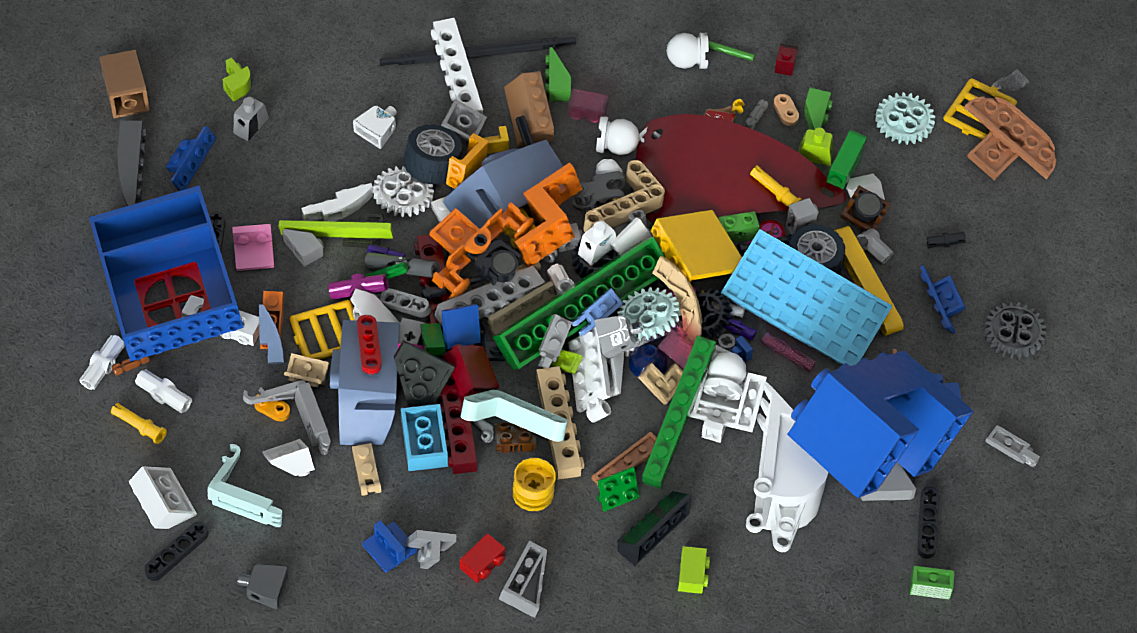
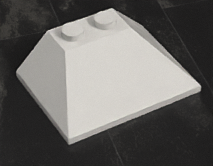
(734, 414)

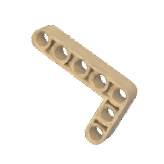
(647, 197)

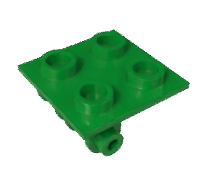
(617, 489)

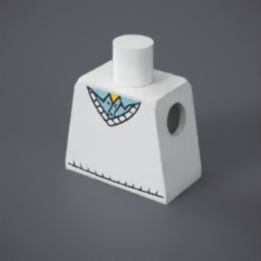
(376, 125)
(596, 242)

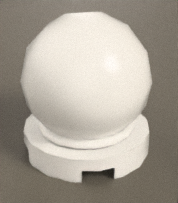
(687, 50)
(618, 136)
(725, 376)

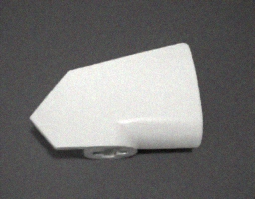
(369, 304)

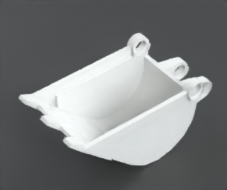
(788, 477)

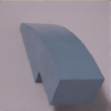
(270, 336)

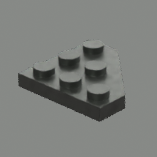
(421, 374)

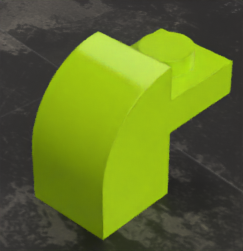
(238, 81)

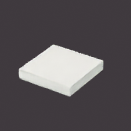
(630, 236)

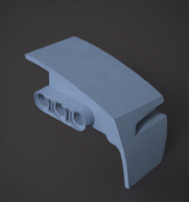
(503, 181)
(365, 399)

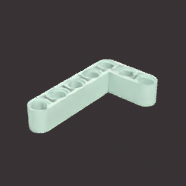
(515, 411)

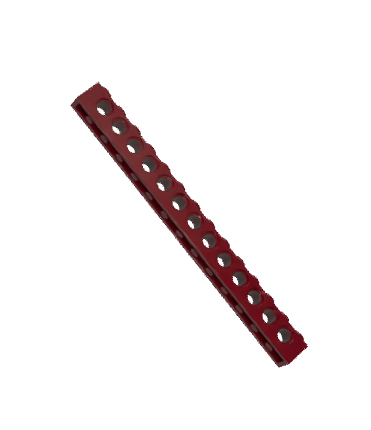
(464, 461)

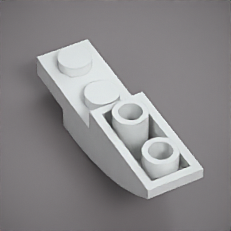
(346, 203)

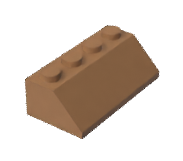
(528, 98)

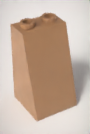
(124, 83)

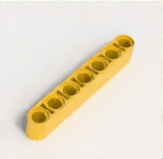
(866, 278)

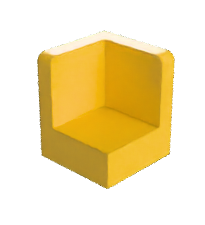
(498, 143)

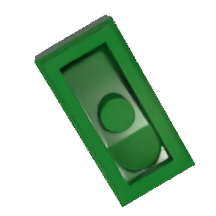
(433, 339)

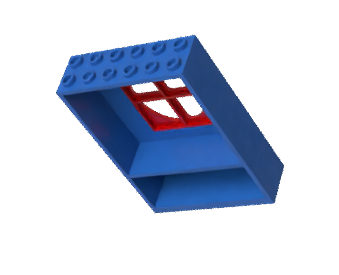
(155, 244)

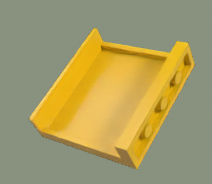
(696, 244)

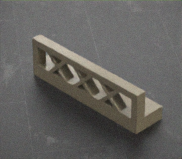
(519, 308)

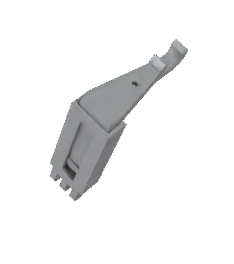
(306, 405)

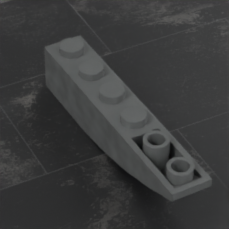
(130, 159)

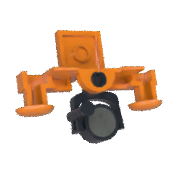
(462, 236)

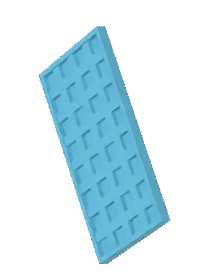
(806, 299)

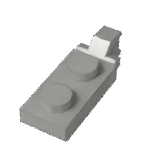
(553, 340)
(1012, 446)

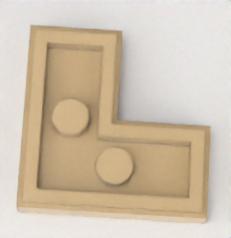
(661, 385)

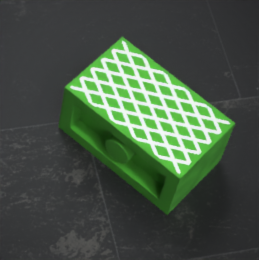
(931, 582)

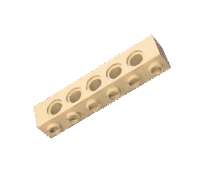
(564, 466)

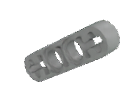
(399, 297)

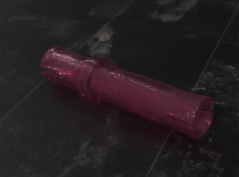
(791, 353)

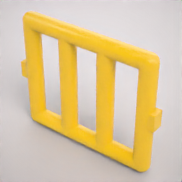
(964, 94)
(312, 316)

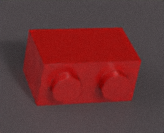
(482, 558)

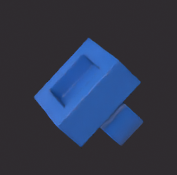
(742, 348)

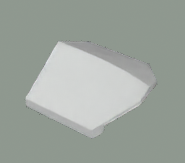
(868, 182)

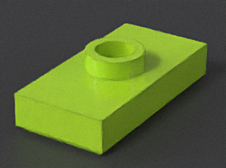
(567, 361)

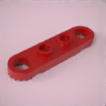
(369, 344)

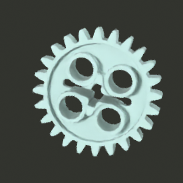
(905, 118)
(653, 309)

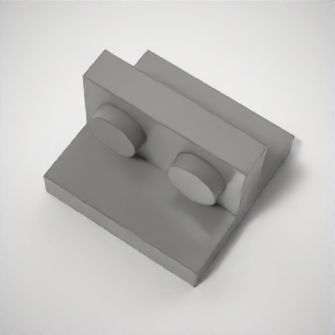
(430, 544)

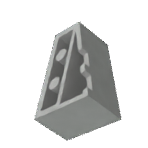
(525, 581)

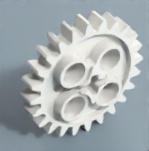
(402, 192)

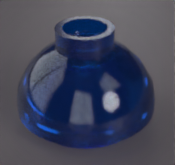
(638, 360)

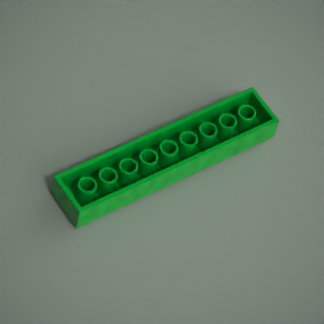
(623, 274)

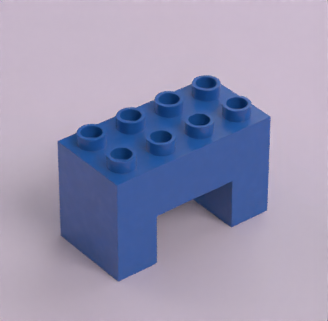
(877, 416)

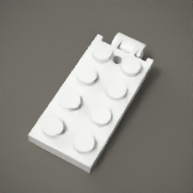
(592, 377)

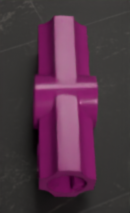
(358, 281)

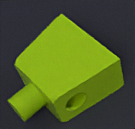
(817, 146)

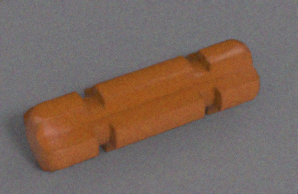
(128, 365)

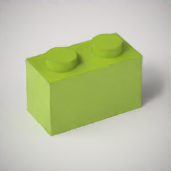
(692, 570)

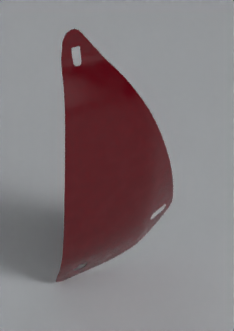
(709, 164)

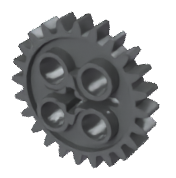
(997, 327)

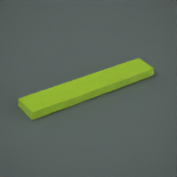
(340, 229)

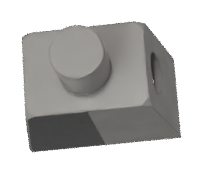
(249, 118)

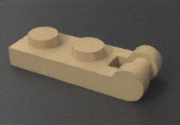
(366, 469)

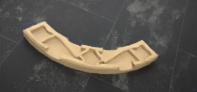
(685, 295)

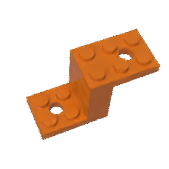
(544, 205)

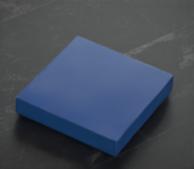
(461, 326)

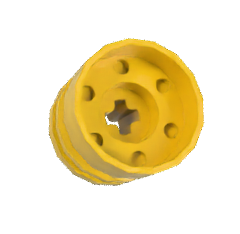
(534, 484)

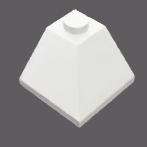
(291, 457)

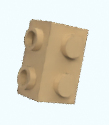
(307, 369)

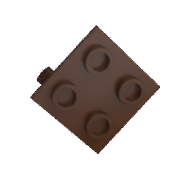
(513, 435)

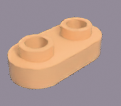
(786, 108)

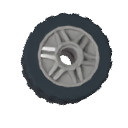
(429, 153)
(821, 245)

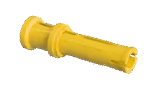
(782, 193)
(145, 427)

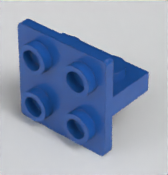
(388, 546)

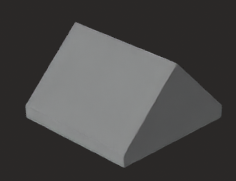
(463, 120)

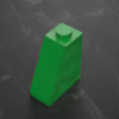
(847, 159)

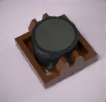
(865, 209)

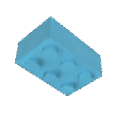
(424, 437)

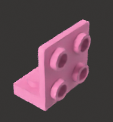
(253, 247)

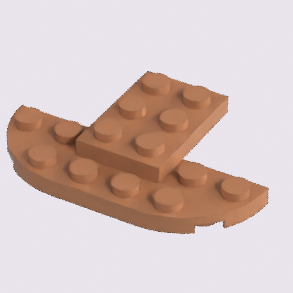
(1009, 138)

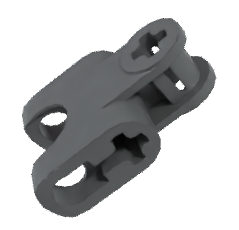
(600, 190)

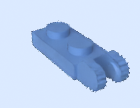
(599, 309)

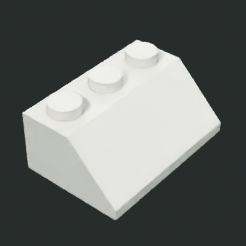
(161, 497)

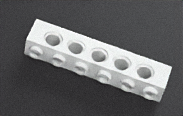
(448, 30)

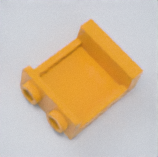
(462, 169)

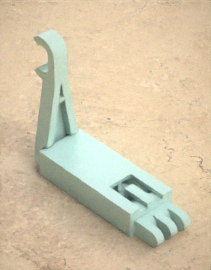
(238, 499)

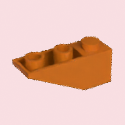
(274, 304)

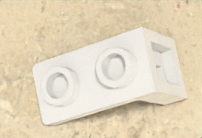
(713, 430)

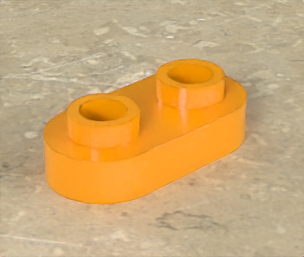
(270, 409)

